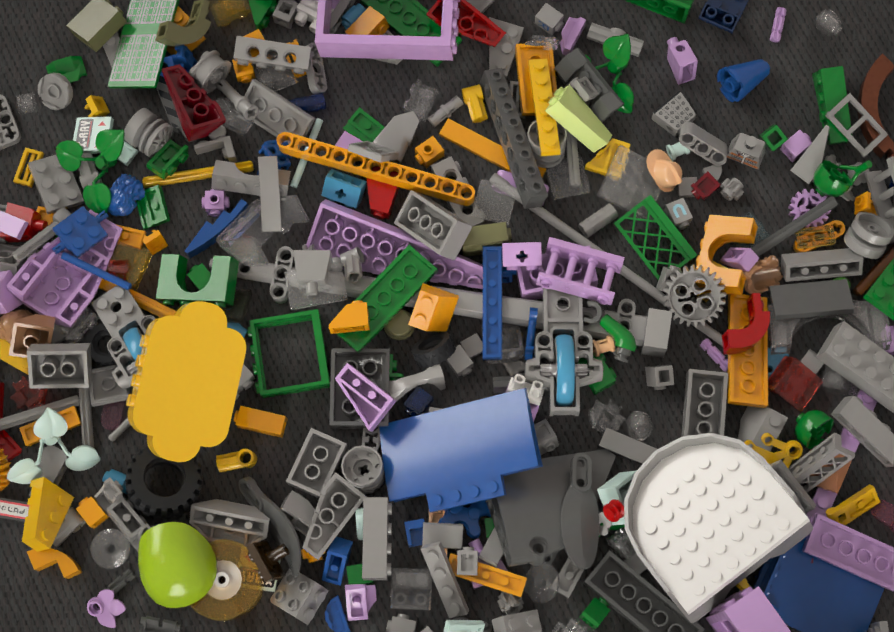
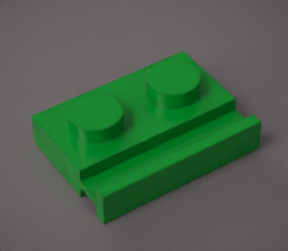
(363, 126)
(153, 208)

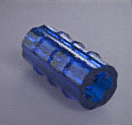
(310, 103)

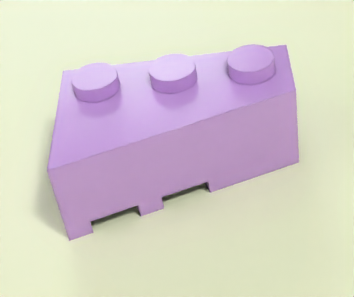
(366, 397)

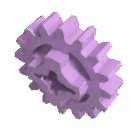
(808, 200)

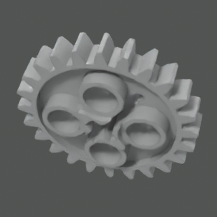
(700, 311)

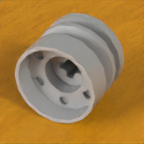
(147, 132)
(546, 161)
(359, 460)

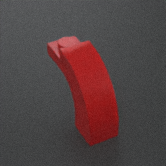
(741, 340)

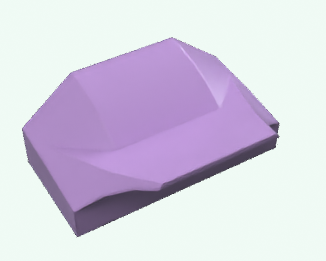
(571, 34)
(359, 600)

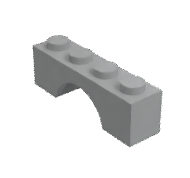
(230, 178)

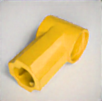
(474, 101)
(234, 460)

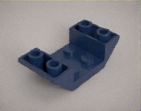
(723, 13)

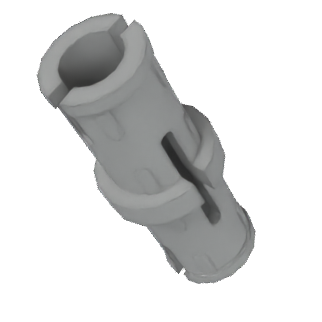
(445, 111)

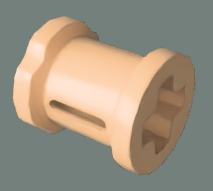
(603, 345)

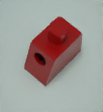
(28, 215)

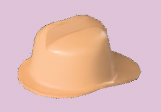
(664, 170)

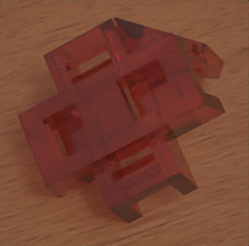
(33, 394)

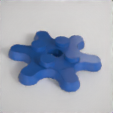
(468, 517)

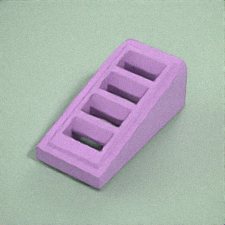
(740, 258)

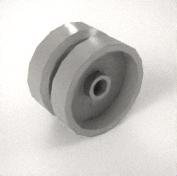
(869, 235)

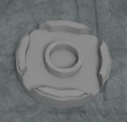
(55, 91)

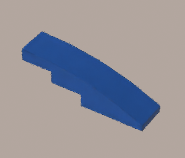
(209, 232)

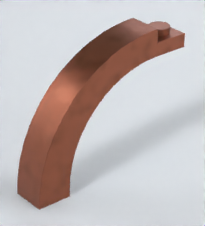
(869, 100)

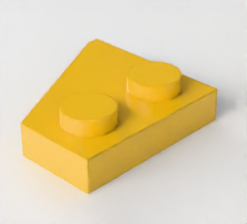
(603, 159)

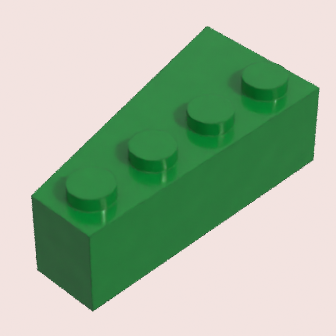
(830, 90)

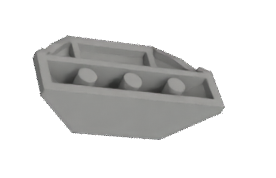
(229, 521)

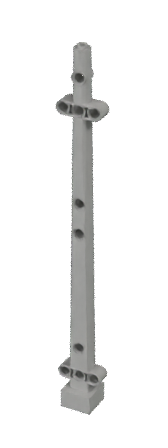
(648, 330)

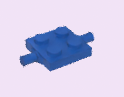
(80, 232)

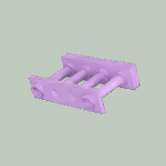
(585, 255)

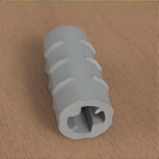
(598, 220)

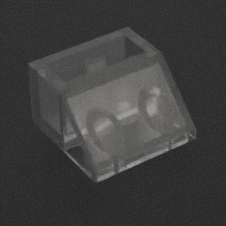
(411, 589)

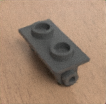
(153, 624)

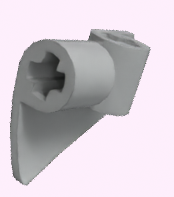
(398, 133)

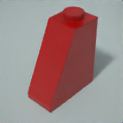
(381, 196)

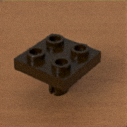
(267, 559)

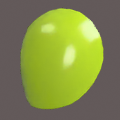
(176, 564)

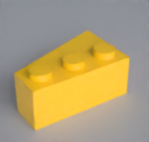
(45, 514)

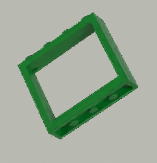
(255, 349)

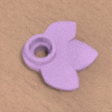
(108, 608)

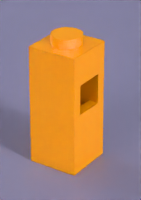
(260, 421)

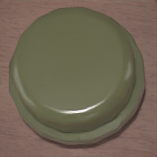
(398, 326)

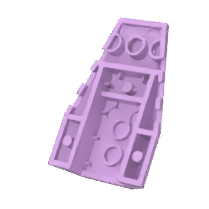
(58, 287)

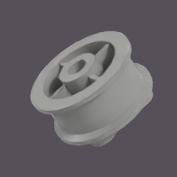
(210, 70)

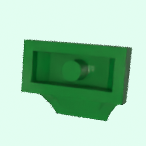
(70, 67)

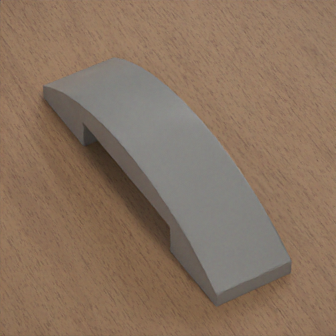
(269, 194)

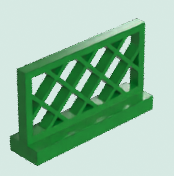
(666, 226)

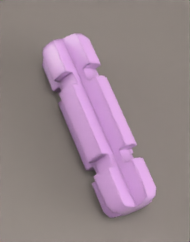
(778, 24)
(715, 354)

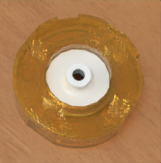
(242, 584)

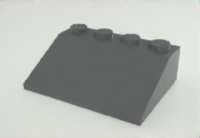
(372, 364)

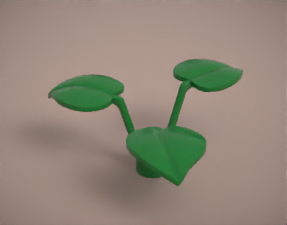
(618, 51)
(110, 144)

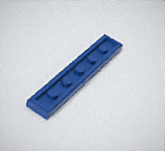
(492, 302)

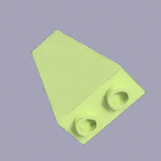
(578, 118)

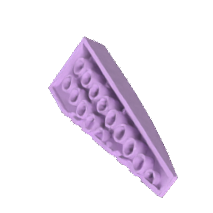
(343, 229)

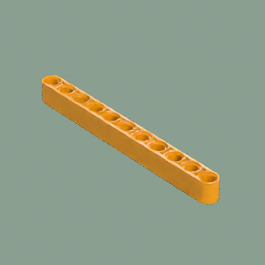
(382, 175)

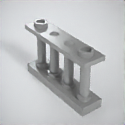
(880, 194)

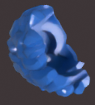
(124, 194)

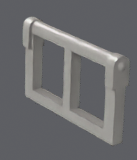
(865, 116)

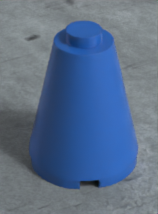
(742, 78)

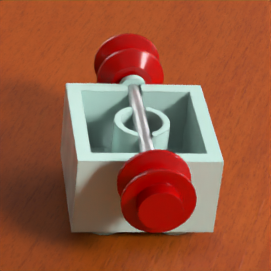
(613, 495)

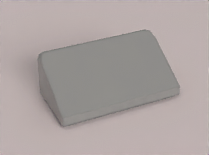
(449, 534)

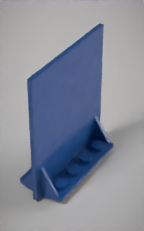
(817, 593)

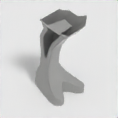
(432, 375)

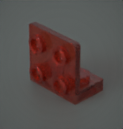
(794, 382)

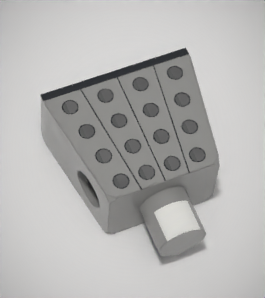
(674, 114)

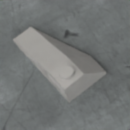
(759, 421)

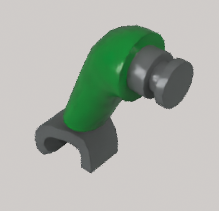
(623, 337)

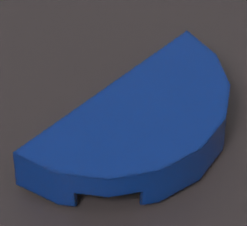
(335, 616)

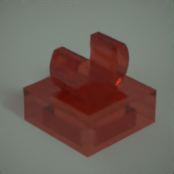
(119, 266)

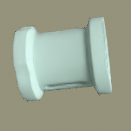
(676, 150)

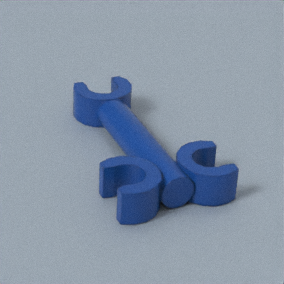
(531, 333)

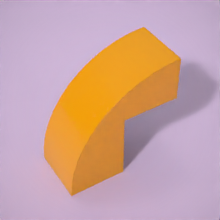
(49, 557)

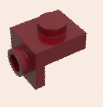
(705, 186)

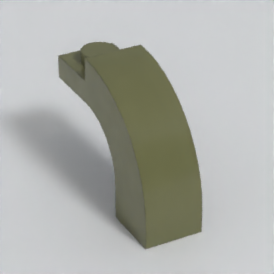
(197, 26)

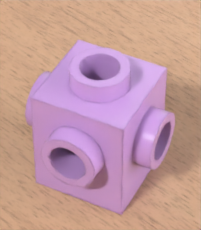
(215, 208)

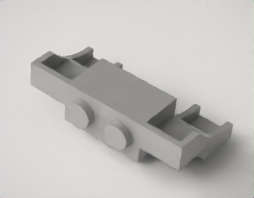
(121, 511)

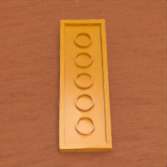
(748, 369)

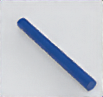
(96, 271)

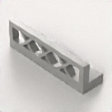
(821, 455)

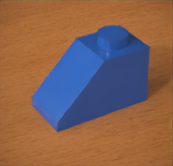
(337, 560)

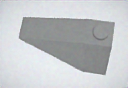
(333, 510)

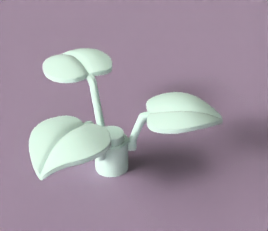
(49, 429)

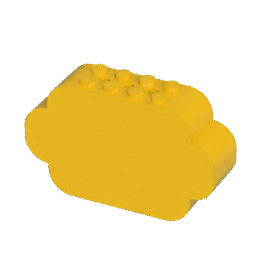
(186, 381)

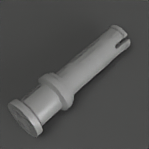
(240, 102)

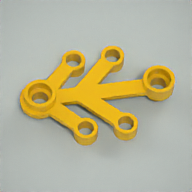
(784, 453)

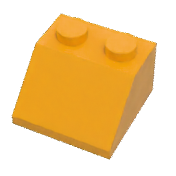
(433, 309)

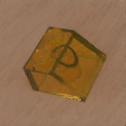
(227, 10)

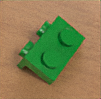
(167, 159)

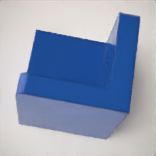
(414, 532)

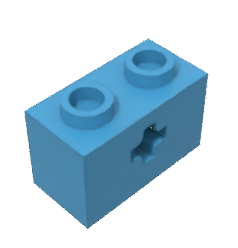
(343, 188)

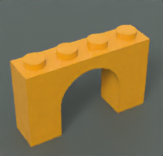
(720, 231)

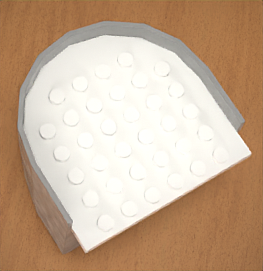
(709, 517)

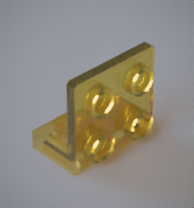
(137, 262)

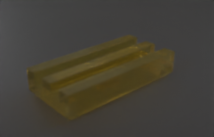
(799, 239)

